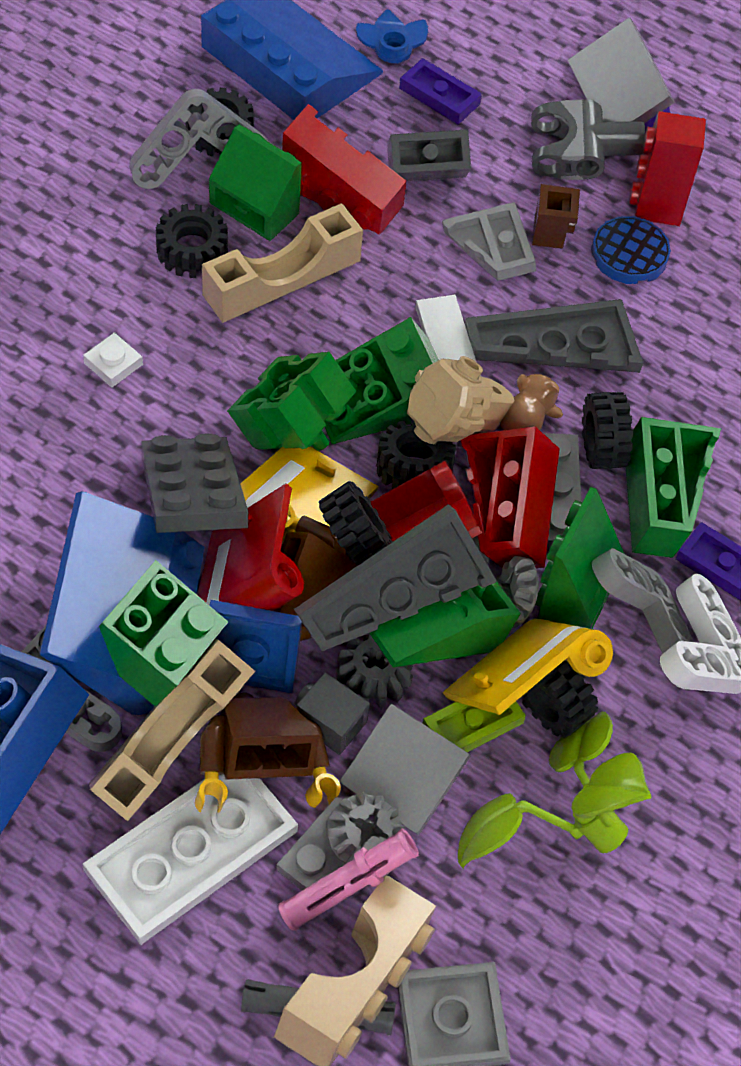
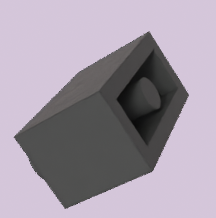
(430, 155)

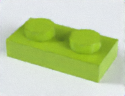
(471, 726)

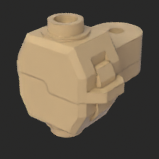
(456, 401)

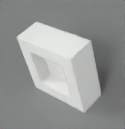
(113, 360)

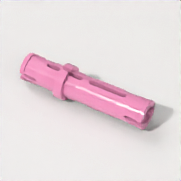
(364, 870)

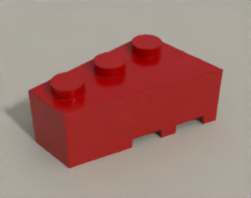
(667, 167)
(340, 174)
(513, 491)

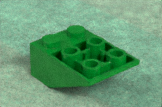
(383, 377)
(569, 584)
(449, 629)

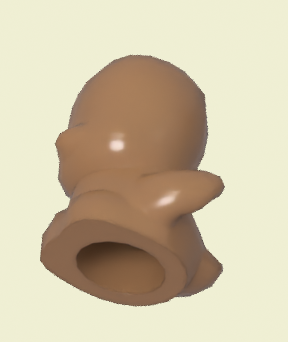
(534, 401)

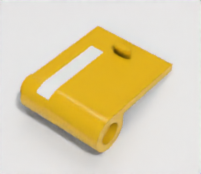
(309, 476)
(526, 660)

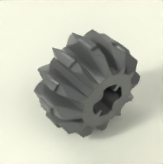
(371, 682)

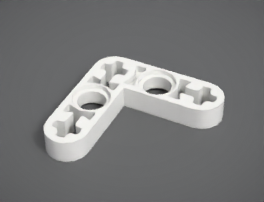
(714, 661)

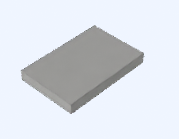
(621, 76)

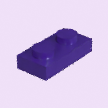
(440, 91)
(714, 558)

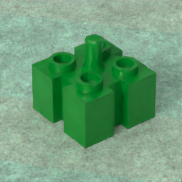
(293, 402)

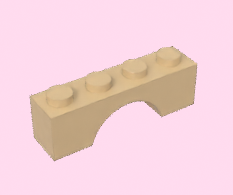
(323, 247)
(168, 728)
(328, 1010)

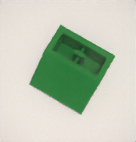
(256, 183)
(159, 633)

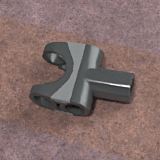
(583, 139)

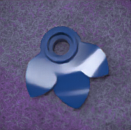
(392, 38)

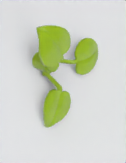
(611, 787)

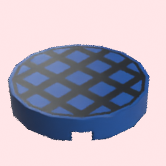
(630, 249)

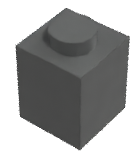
(335, 710)

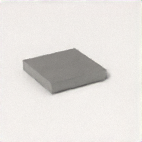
(406, 766)
(453, 1016)

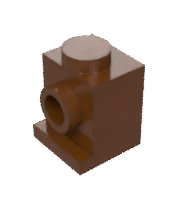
(555, 215)

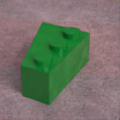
(666, 482)

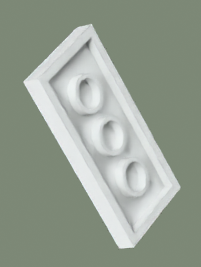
(187, 854)

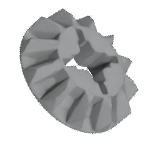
(520, 584)
(344, 834)

